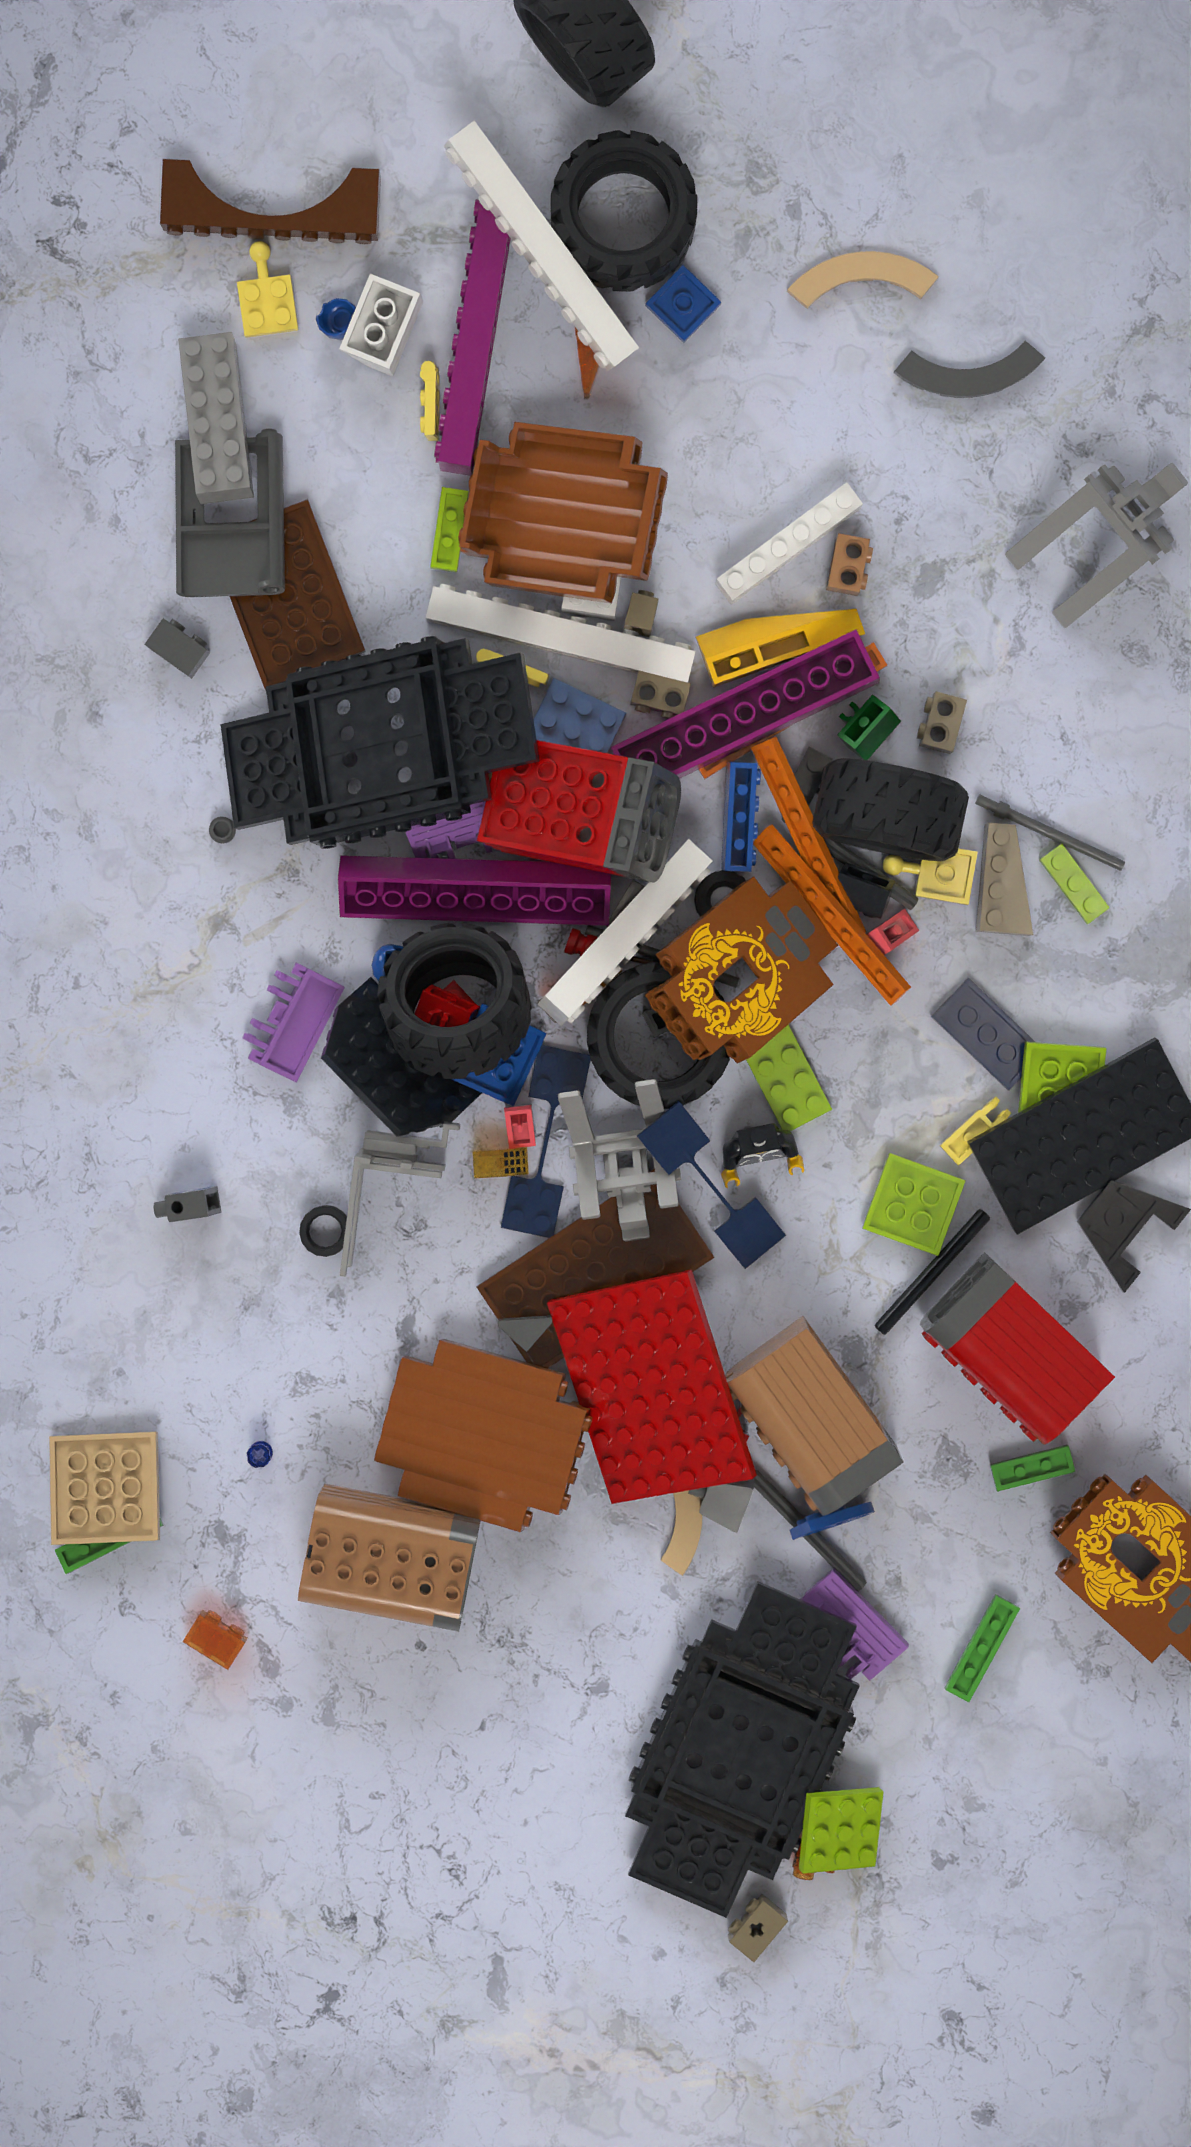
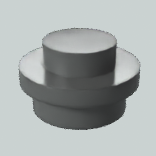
(222, 830)

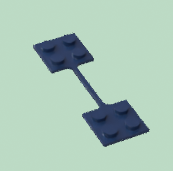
(675, 1141)
(533, 1203)

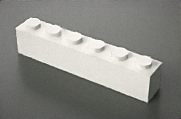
(789, 543)

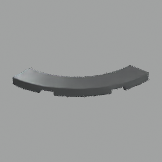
(969, 382)

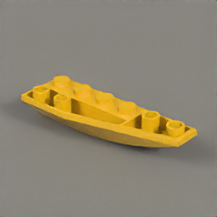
(770, 641)

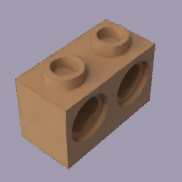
(843, 563)

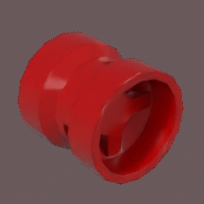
(578, 943)

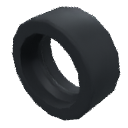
(305, 1236)

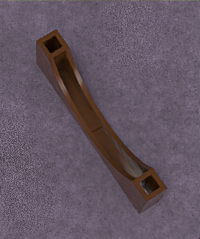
(344, 215)

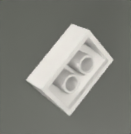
(381, 324)

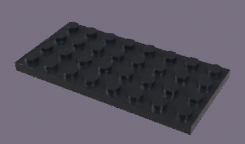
(1084, 1136)

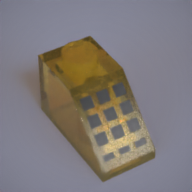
(500, 1162)

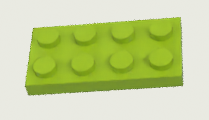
(788, 1081)

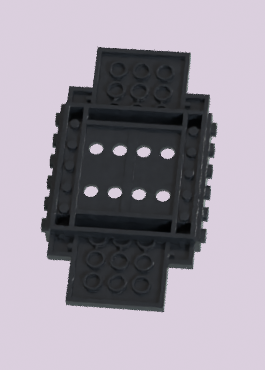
(456, 728)
(778, 1675)

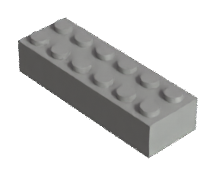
(215, 418)

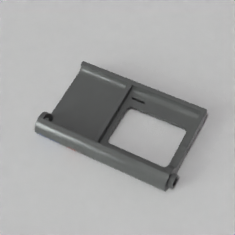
(232, 555)

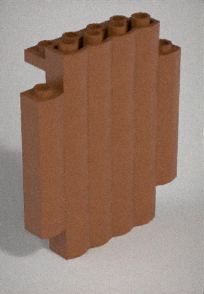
(563, 511)
(483, 1435)

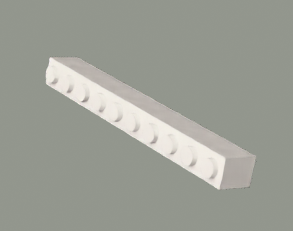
(540, 246)
(559, 635)

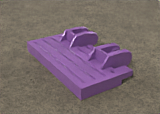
(439, 836)
(297, 1023)
(874, 1639)

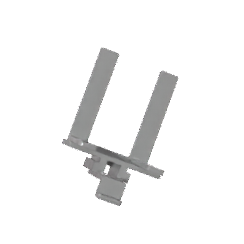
(1094, 494)
(393, 1150)
(624, 1183)

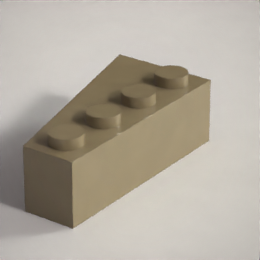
(1002, 886)

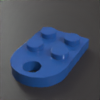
(816, 1522)

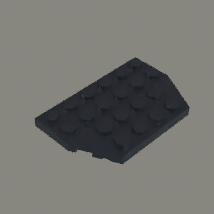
(370, 1066)

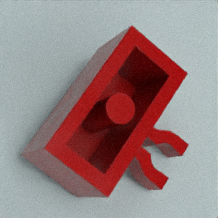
(444, 1008)

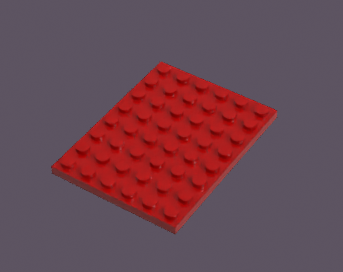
(652, 1387)

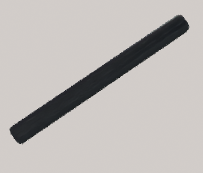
(932, 1271)

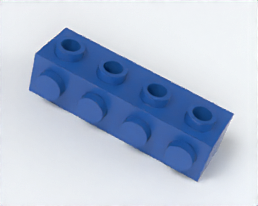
(739, 816)

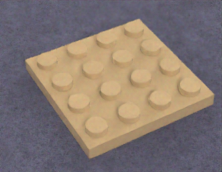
(104, 1488)

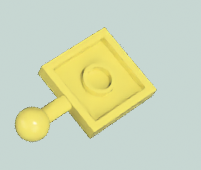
(268, 301)
(939, 880)

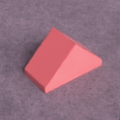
(520, 1126)

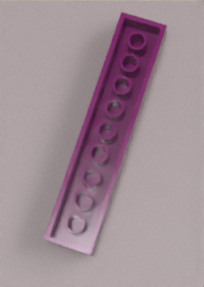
(473, 344)
(756, 708)
(472, 890)

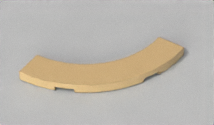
(862, 267)
(685, 1533)

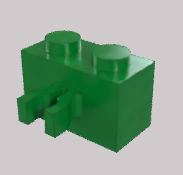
(868, 727)

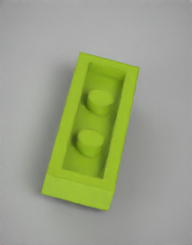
(449, 522)
(1074, 884)

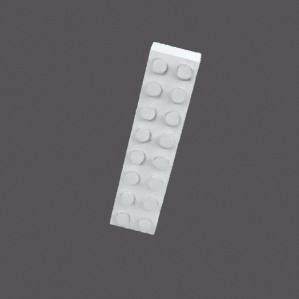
(620, 938)

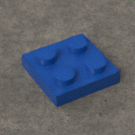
(683, 303)

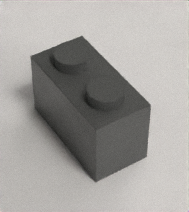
(178, 648)

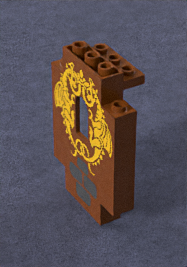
(780, 945)
(1143, 1612)

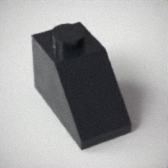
(866, 890)

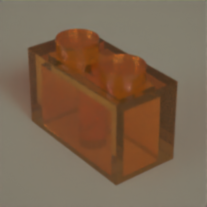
(215, 1638)

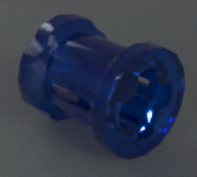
(262, 1462)

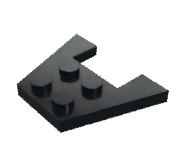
(1115, 1221)

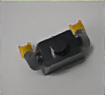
(756, 1146)

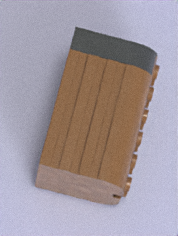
(812, 1418)
(388, 1557)

